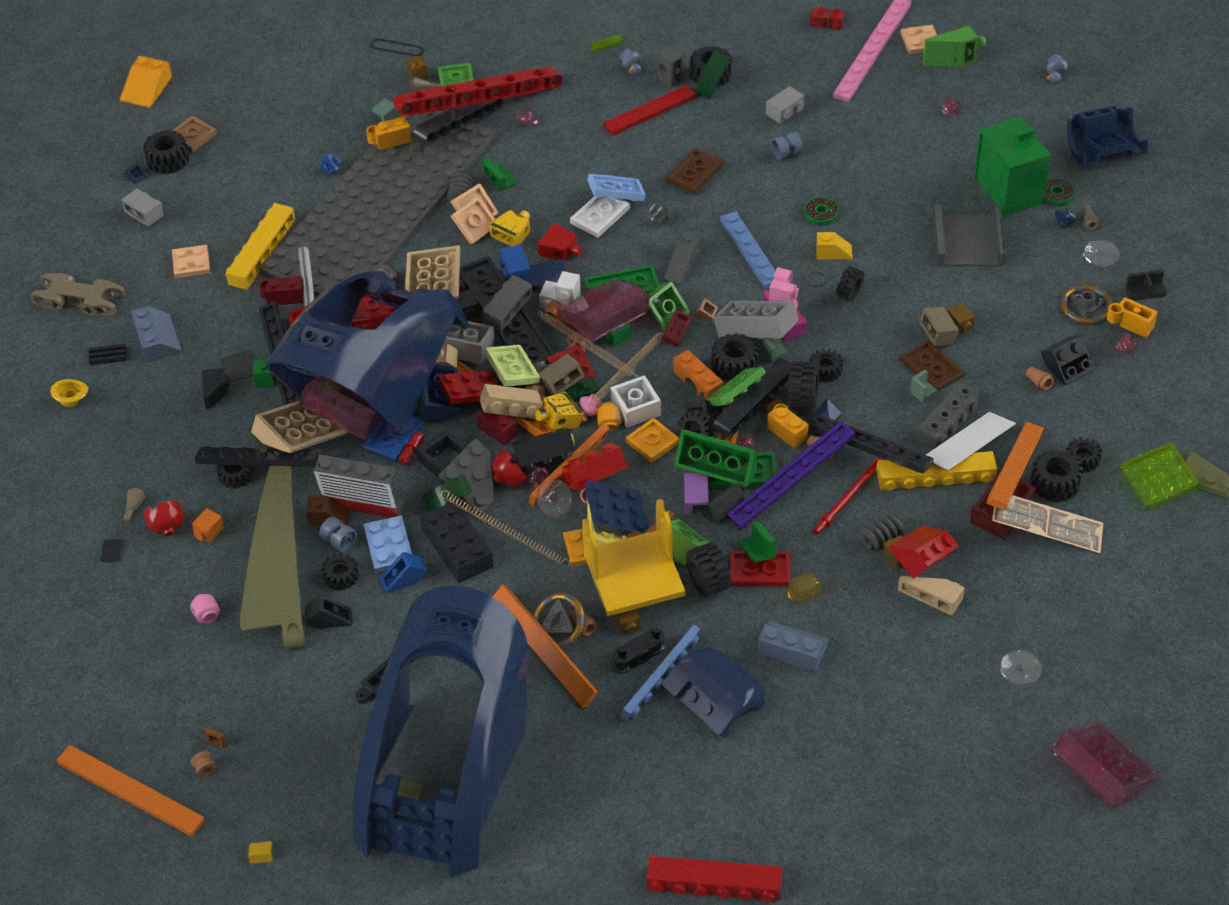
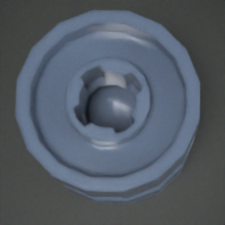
(786, 145)
(337, 534)

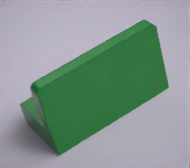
(498, 174)
(760, 545)

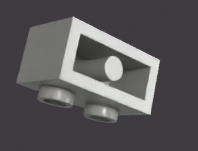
(784, 104)
(142, 207)

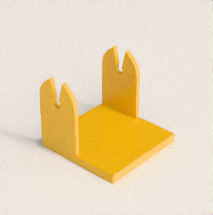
(634, 569)

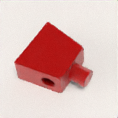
(558, 244)

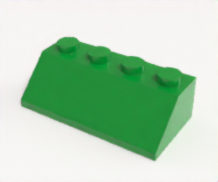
(716, 458)

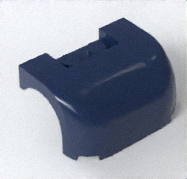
(1103, 133)
(714, 688)

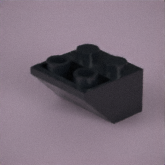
(1068, 359)

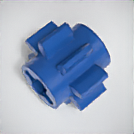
(329, 163)

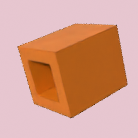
(207, 525)

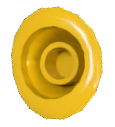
(69, 392)

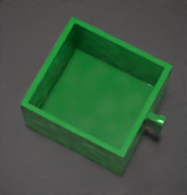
(1012, 165)

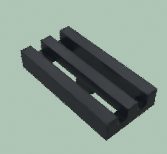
(106, 354)

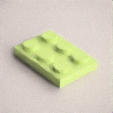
(512, 365)

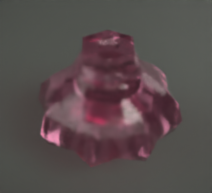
(950, 106)
(527, 117)
(1126, 344)
(747, 441)
(537, 476)

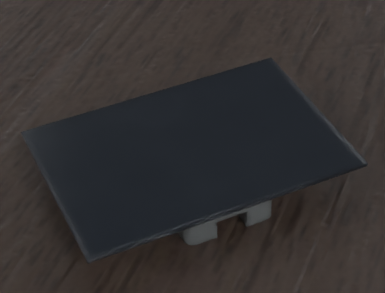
(111, 550)

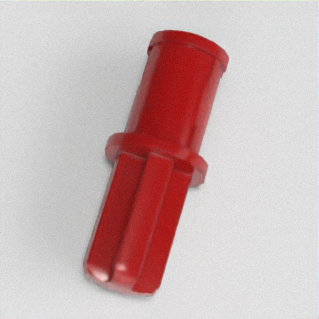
(410, 448)

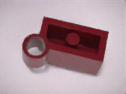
(282, 290)
(498, 426)

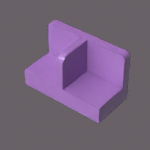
(695, 491)

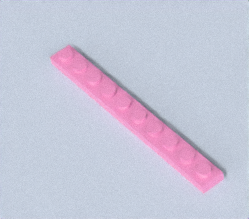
(871, 50)

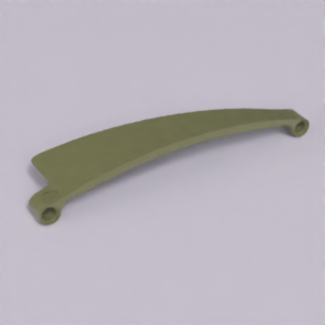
(272, 578)

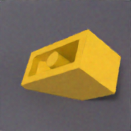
(832, 246)

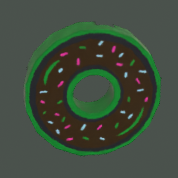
(1063, 186)
(821, 203)

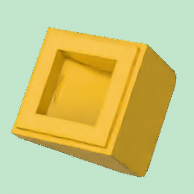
(260, 852)

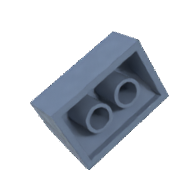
(155, 333)
(792, 645)

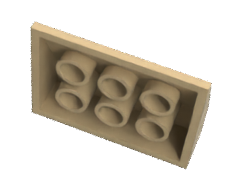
(434, 270)
(293, 428)

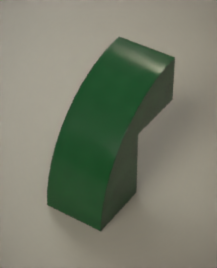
(711, 74)
(457, 486)

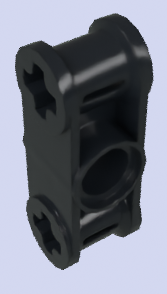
(638, 651)

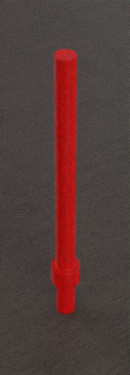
(828, 518)

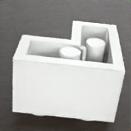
(563, 291)

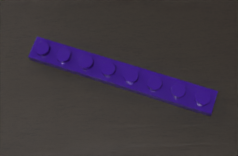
(791, 475)

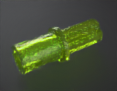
(605, 42)

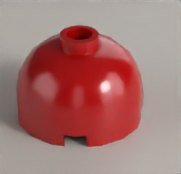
(507, 471)
(165, 518)

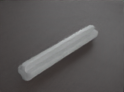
(306, 275)

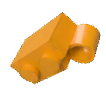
(389, 133)
(1132, 316)
(787, 425)

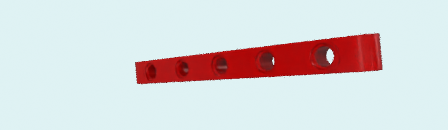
(477, 91)

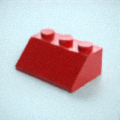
(594, 466)
(923, 549)

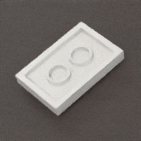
(599, 215)

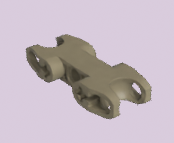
(66, 291)

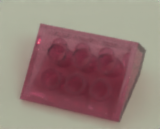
(606, 308)
(340, 406)
(1104, 763)

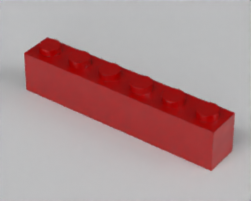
(714, 878)

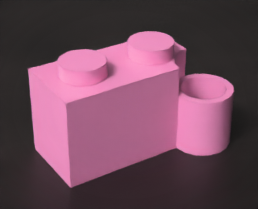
(781, 288)

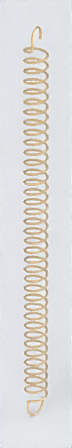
(587, 347)
(619, 371)
(504, 529)

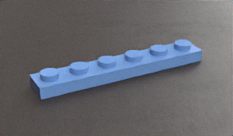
(749, 248)
(655, 680)

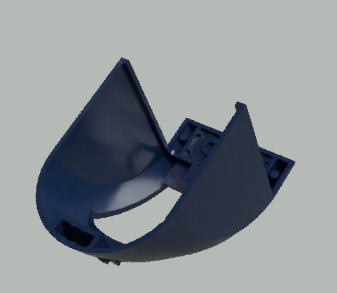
(379, 365)
(491, 643)

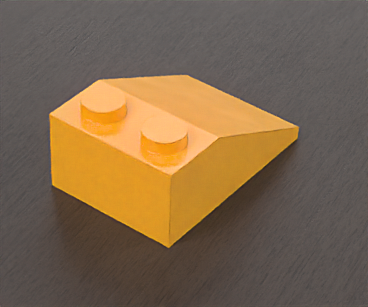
(146, 81)

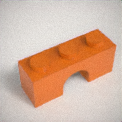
(689, 368)

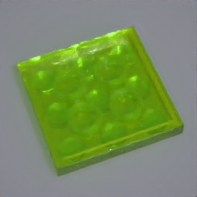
(1159, 475)

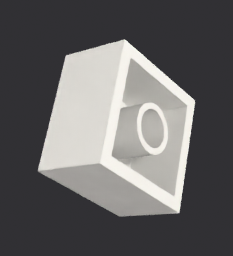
(636, 401)

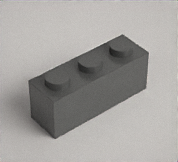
(507, 303)

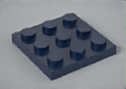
(615, 508)

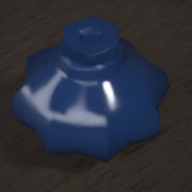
(1064, 217)

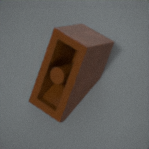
(322, 508)

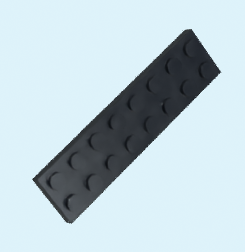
(484, 282)

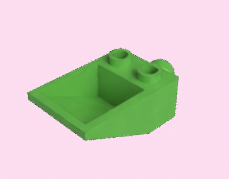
(953, 48)

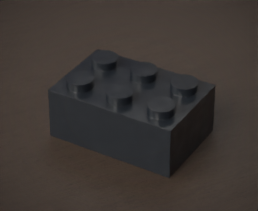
(543, 448)

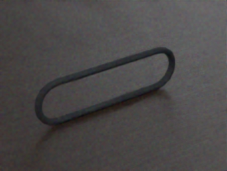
(379, 39)

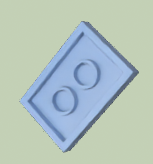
(616, 187)
(386, 541)

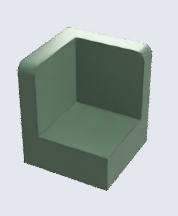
(385, 110)
(774, 349)
(921, 388)

